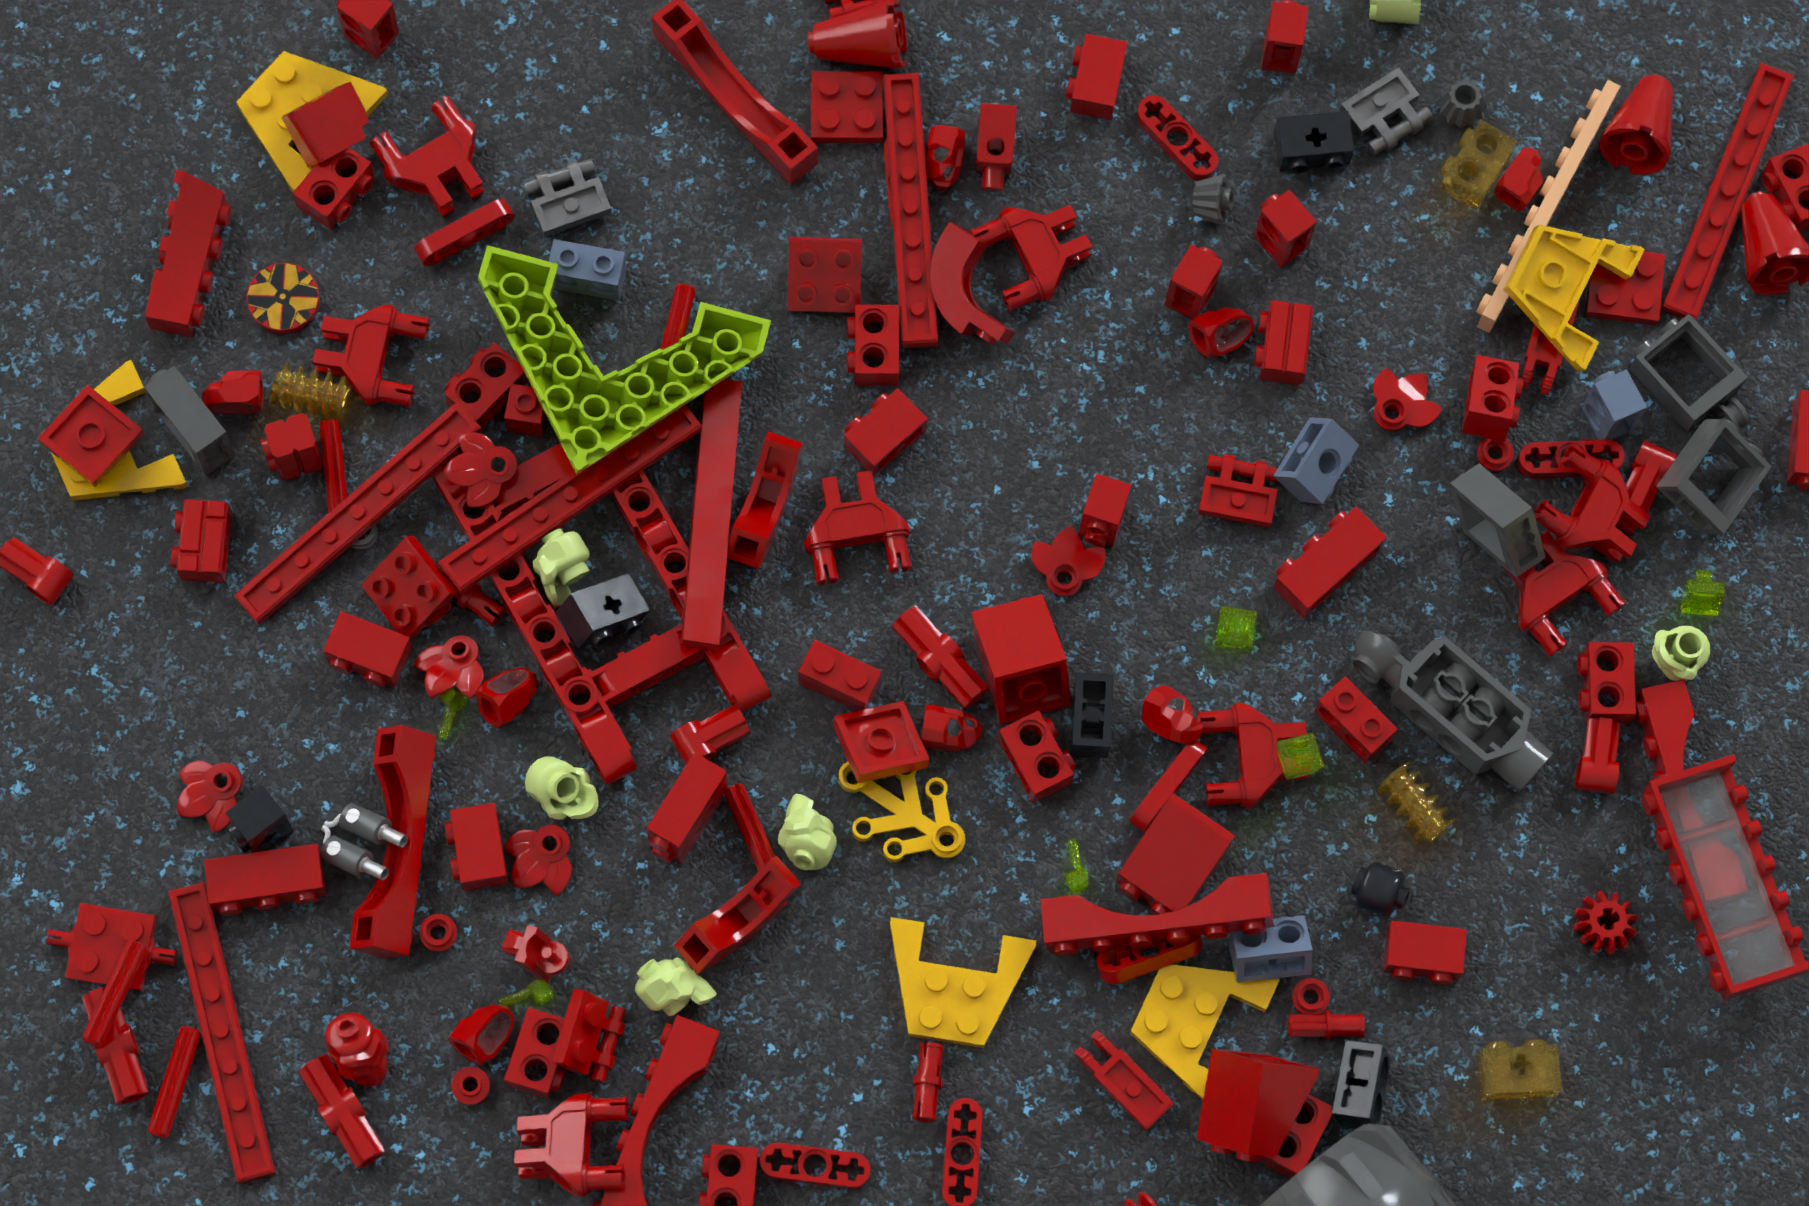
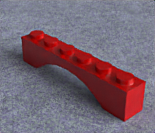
(767, 129)
(1665, 717)
(404, 769)
(1236, 905)
(684, 1059)

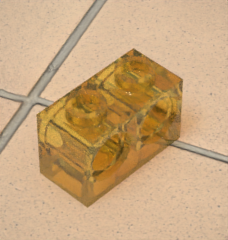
(1482, 166)

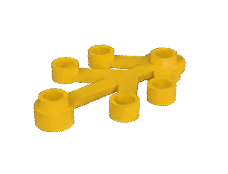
(907, 815)

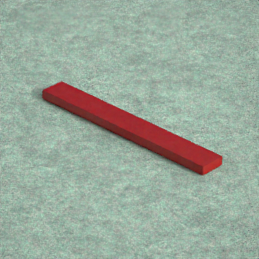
(1727, 192)
(910, 210)
(565, 501)
(356, 514)
(711, 515)
(222, 1033)

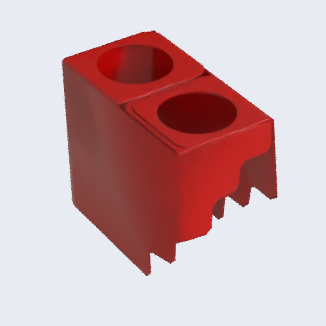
(327, 124)

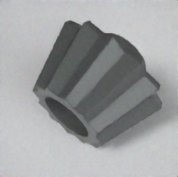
(1462, 103)
(1213, 199)

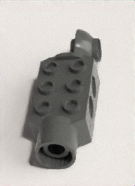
(1456, 706)

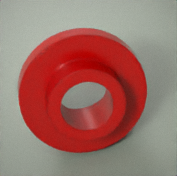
(1503, 447)
(438, 921)
(1310, 985)
(473, 1097)

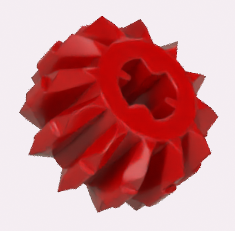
(1616, 913)

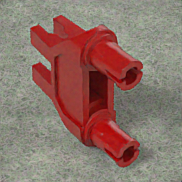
(435, 163)
(1038, 249)
(367, 350)
(1597, 511)
(854, 525)
(1556, 585)
(1256, 750)
(568, 1142)

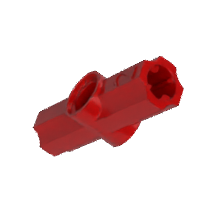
(940, 657)
(119, 1055)
(342, 1111)

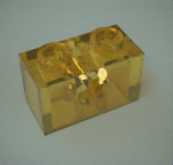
(1501, 1082)

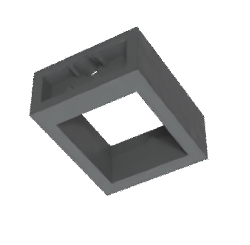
(1709, 352)
(189, 420)
(1677, 487)
(1497, 519)

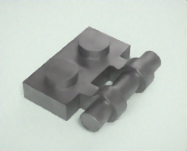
(1380, 102)
(571, 205)

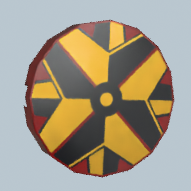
(283, 298)

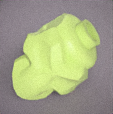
(561, 564)
(1681, 652)
(561, 789)
(807, 835)
(671, 985)

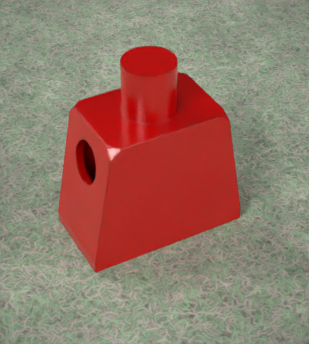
(995, 134)

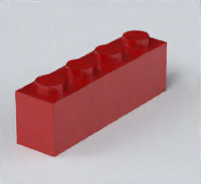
(187, 256)

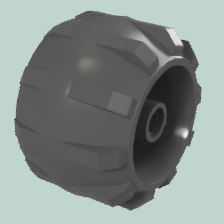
(1363, 1170)

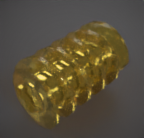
(311, 392)
(1415, 804)

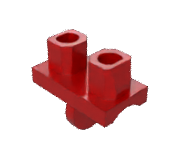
(536, 952)

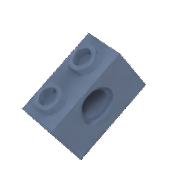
(1316, 460)

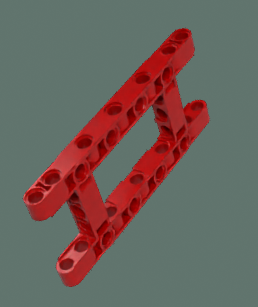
(630, 671)

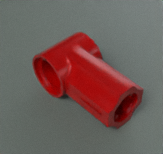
(1647, 471)
(42, 575)
(710, 734)
(1598, 766)

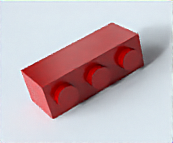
(1328, 561)
(265, 879)

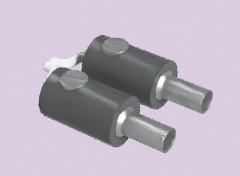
(352, 857)

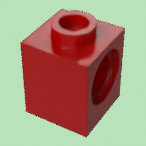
(524, 412)

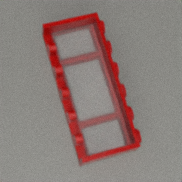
(1725, 878)

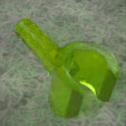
(454, 702)
(1077, 878)
(538, 990)

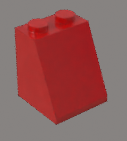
(1022, 658)
(1174, 858)
(1252, 1102)

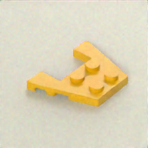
(286, 86)
(1552, 278)
(125, 476)
(949, 1000)
(1184, 1011)

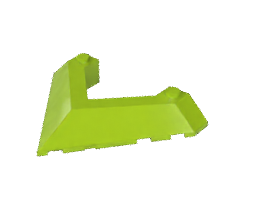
(598, 411)

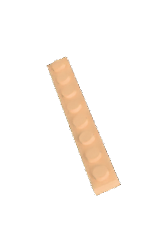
(1553, 192)

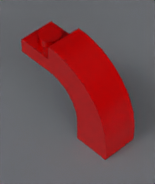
(951, 285)
(766, 500)
(740, 918)

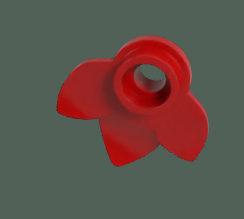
(1405, 398)
(475, 469)
(1067, 558)
(449, 670)
(204, 794)
(537, 862)

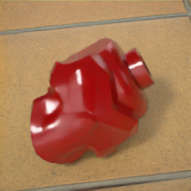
(357, 1049)

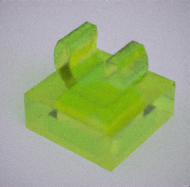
(1702, 595)
(1235, 628)
(1299, 756)

